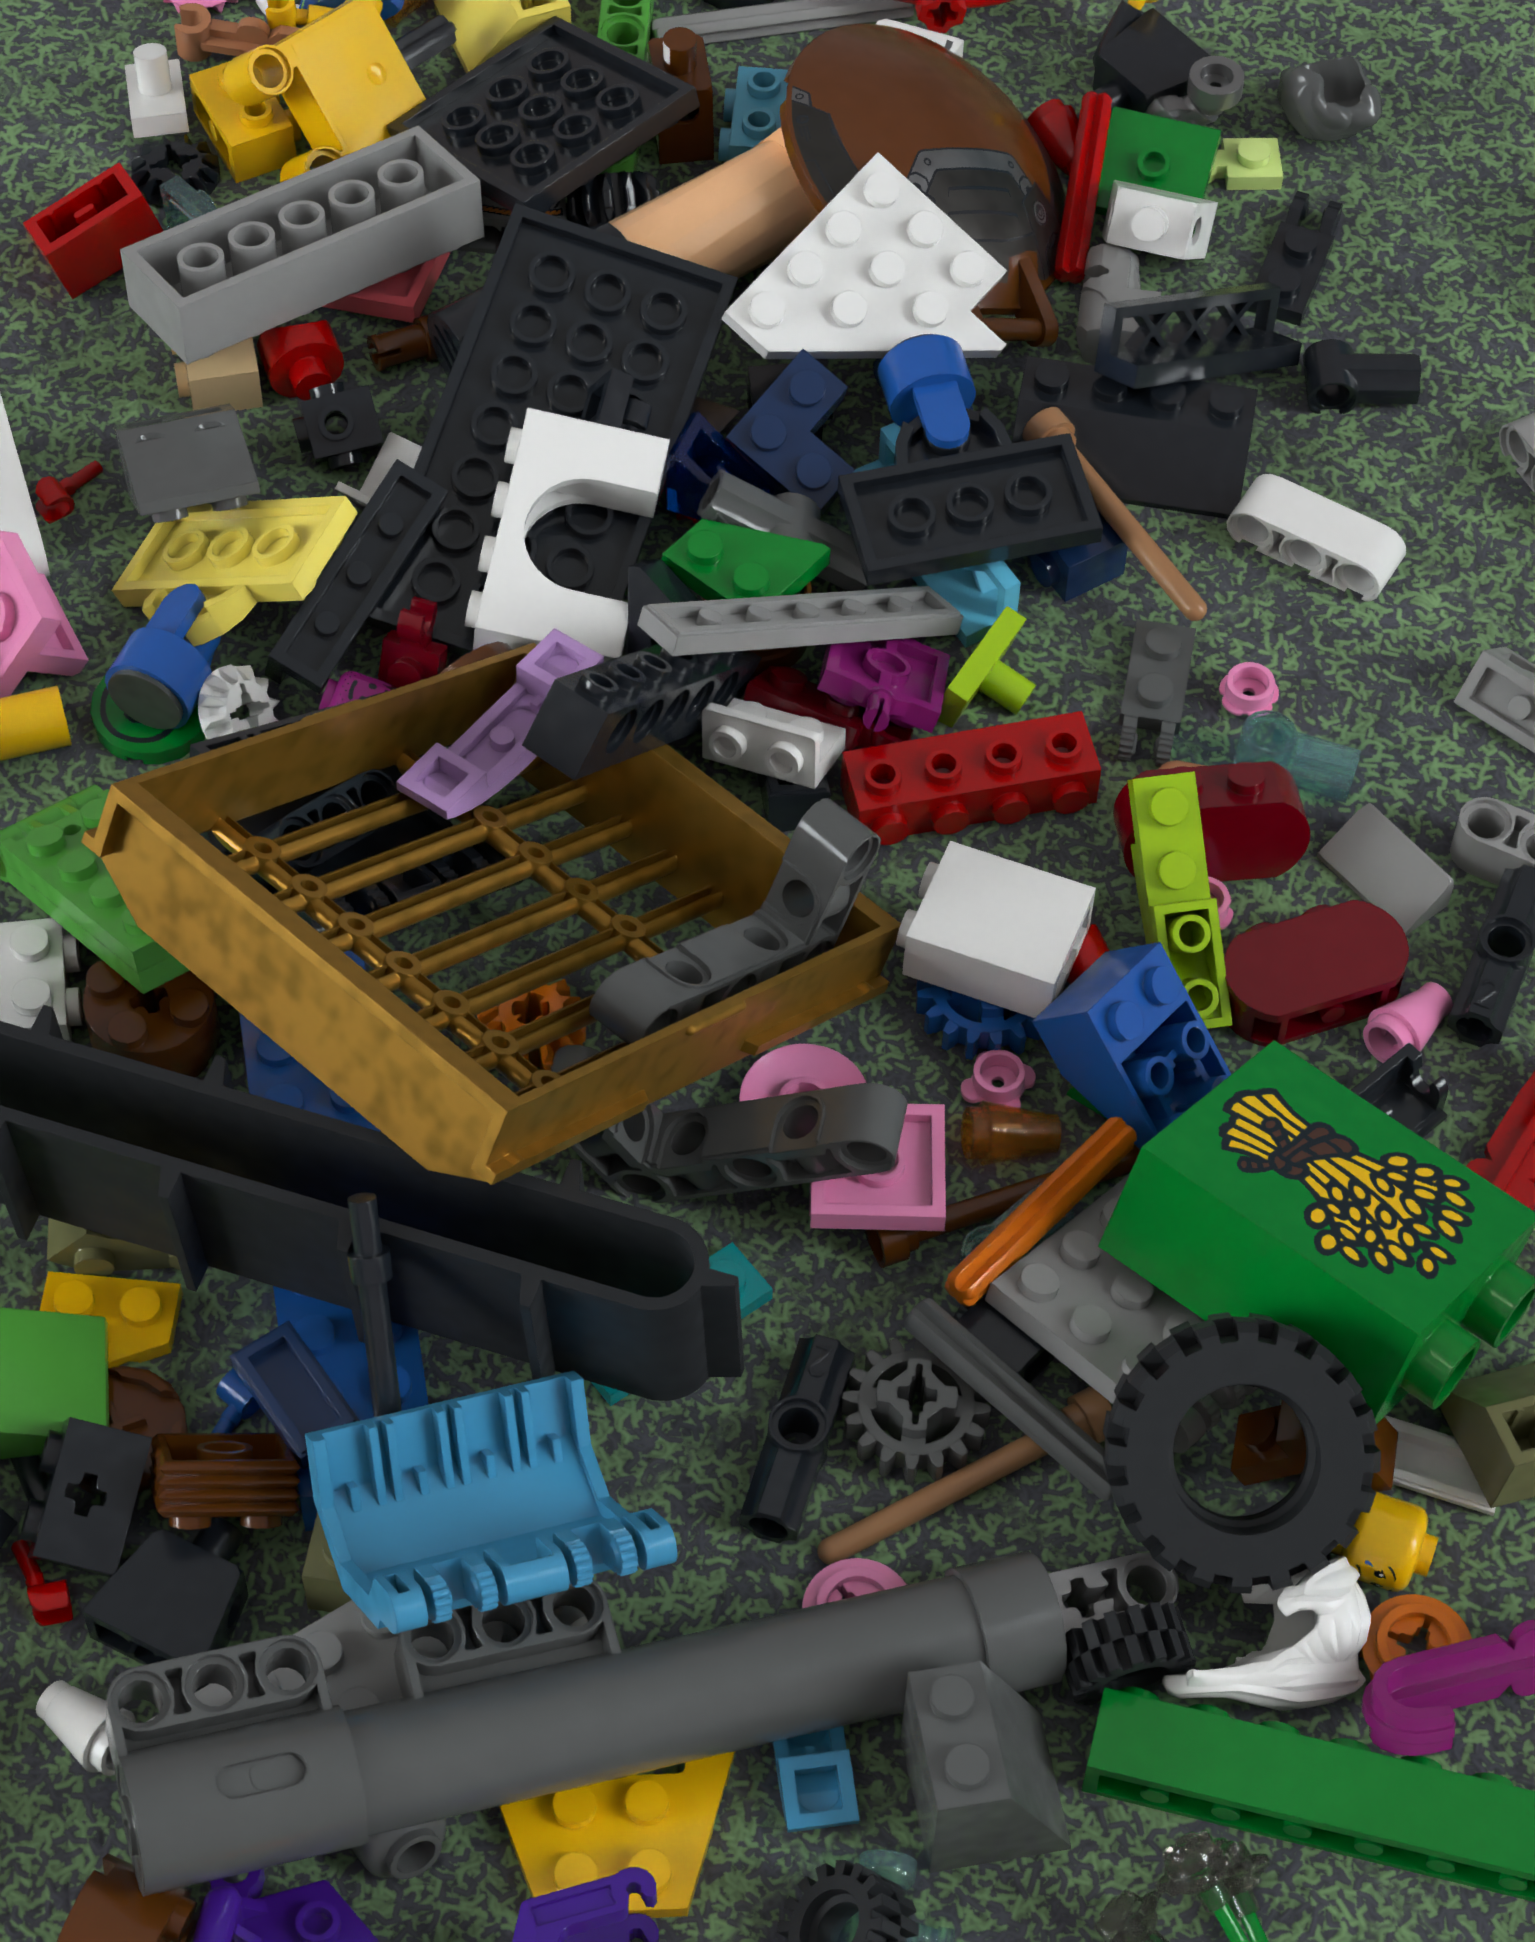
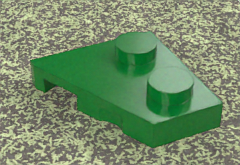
(743, 562)

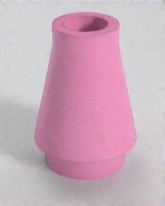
(1406, 1021)

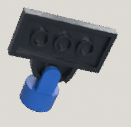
(957, 479)

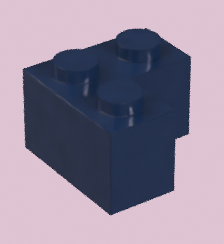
(781, 428)

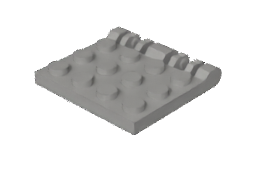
(1099, 1312)

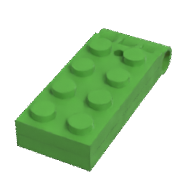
(73, 886)

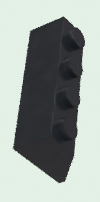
(1153, 444)

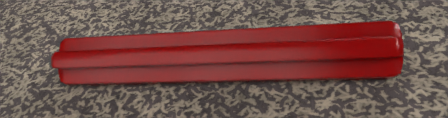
(1083, 187)

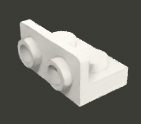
(771, 741)

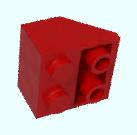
(90, 226)

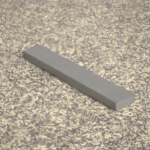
(799, 620)

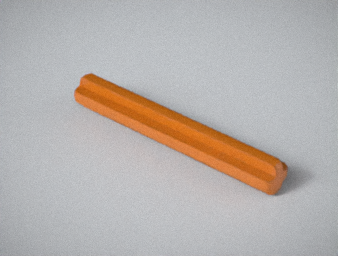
(1040, 1211)

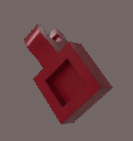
(410, 652)

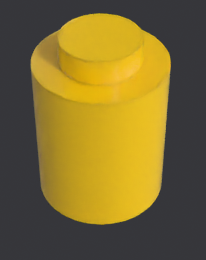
(32, 723)

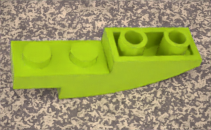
(1176, 889)

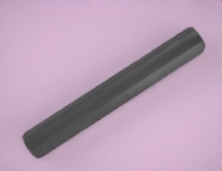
(1010, 1394)

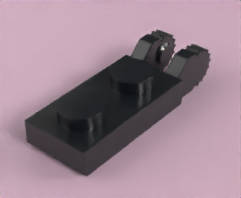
(1298, 258)

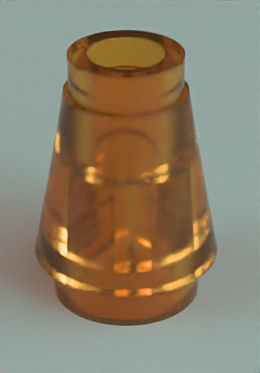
(1007, 1133)

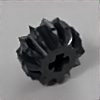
(610, 197)

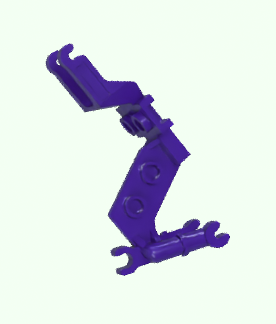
(319, 1914)

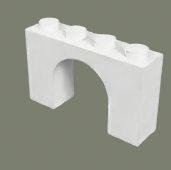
(557, 465)

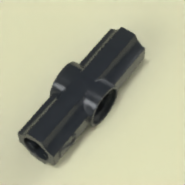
(1492, 979)
(789, 1470)

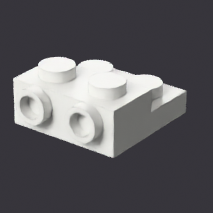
(36, 973)

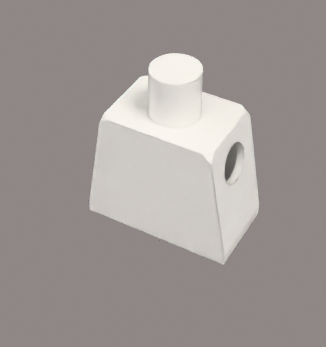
(1158, 221)

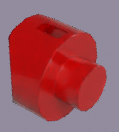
(300, 358)

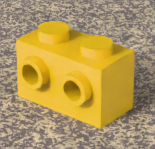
(246, 137)

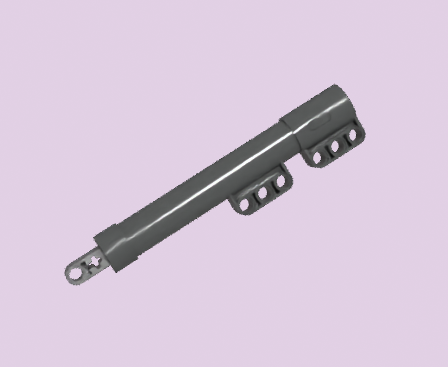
(551, 1711)

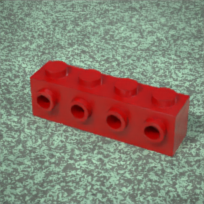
(972, 777)

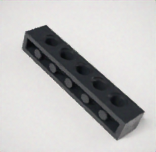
(632, 706)

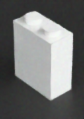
(995, 929)

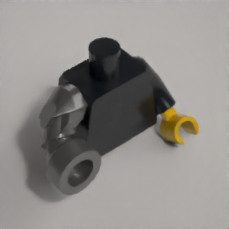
(1160, 70)

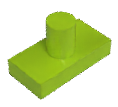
(988, 674)

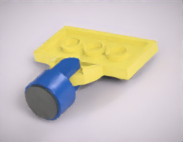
(203, 580)

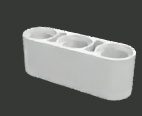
(1318, 535)

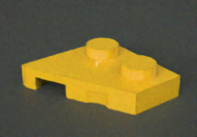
(138, 1312)

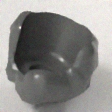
(1329, 99)

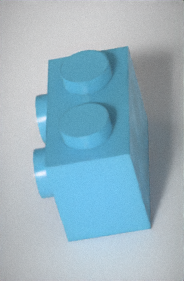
(751, 109)

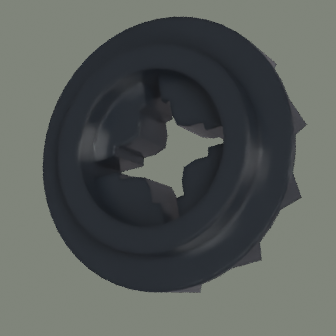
(197, 163)

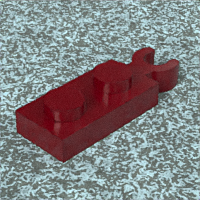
(790, 692)

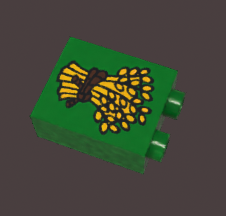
(1330, 1220)

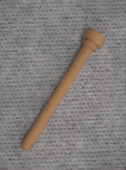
(1054, 422)
(1084, 1408)

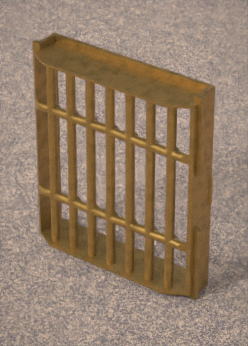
(348, 1022)

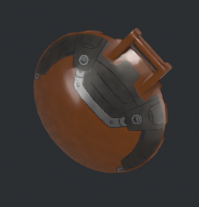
(950, 137)

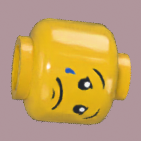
(1390, 1543)

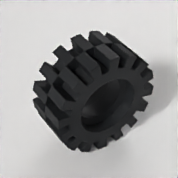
(1126, 1651)
(842, 1894)

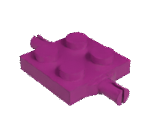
(890, 679)

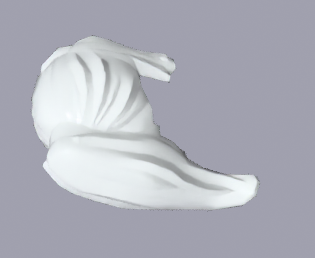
(1309, 1649)

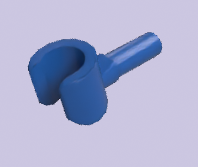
(239, 1401)

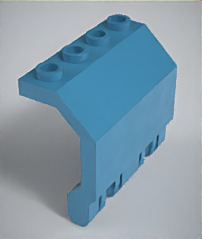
(474, 1504)

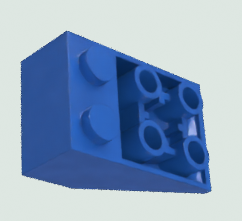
(1132, 1040)

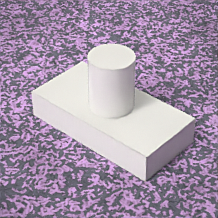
(155, 93)

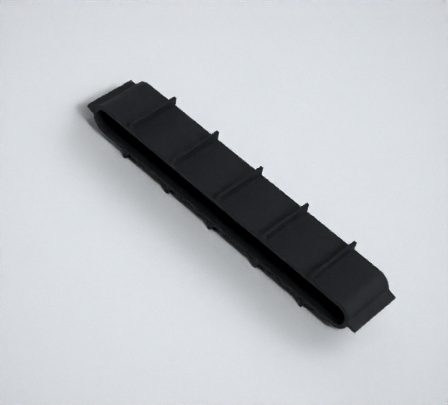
(266, 1194)

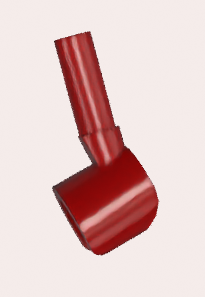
(55, 495)
(48, 1600)

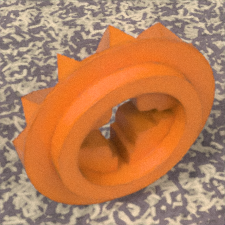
(1402, 1619)

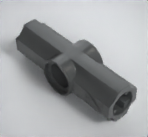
(786, 514)

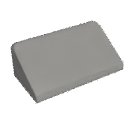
(1387, 868)

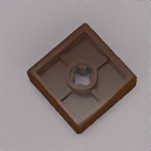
(223, 1477)

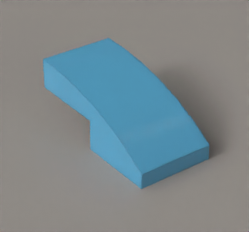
(816, 1781)

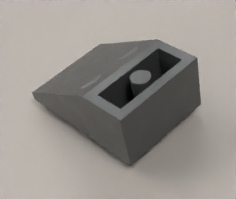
(186, 462)

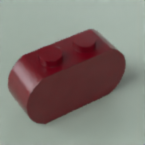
(1248, 819)
(1314, 971)

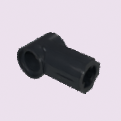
(1343, 378)

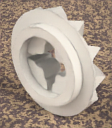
(227, 690)

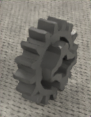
(881, 1402)

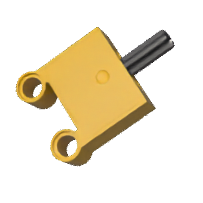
(340, 78)

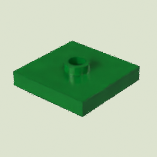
(1156, 155)

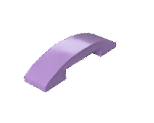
(492, 748)

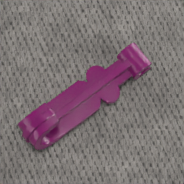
(1415, 1694)

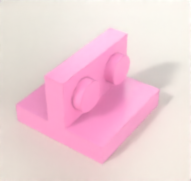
(32, 622)
(902, 1198)

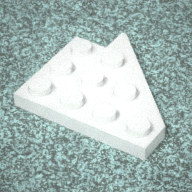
(869, 276)

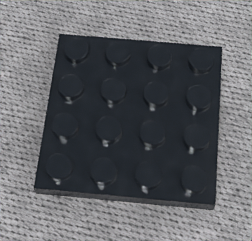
(550, 114)

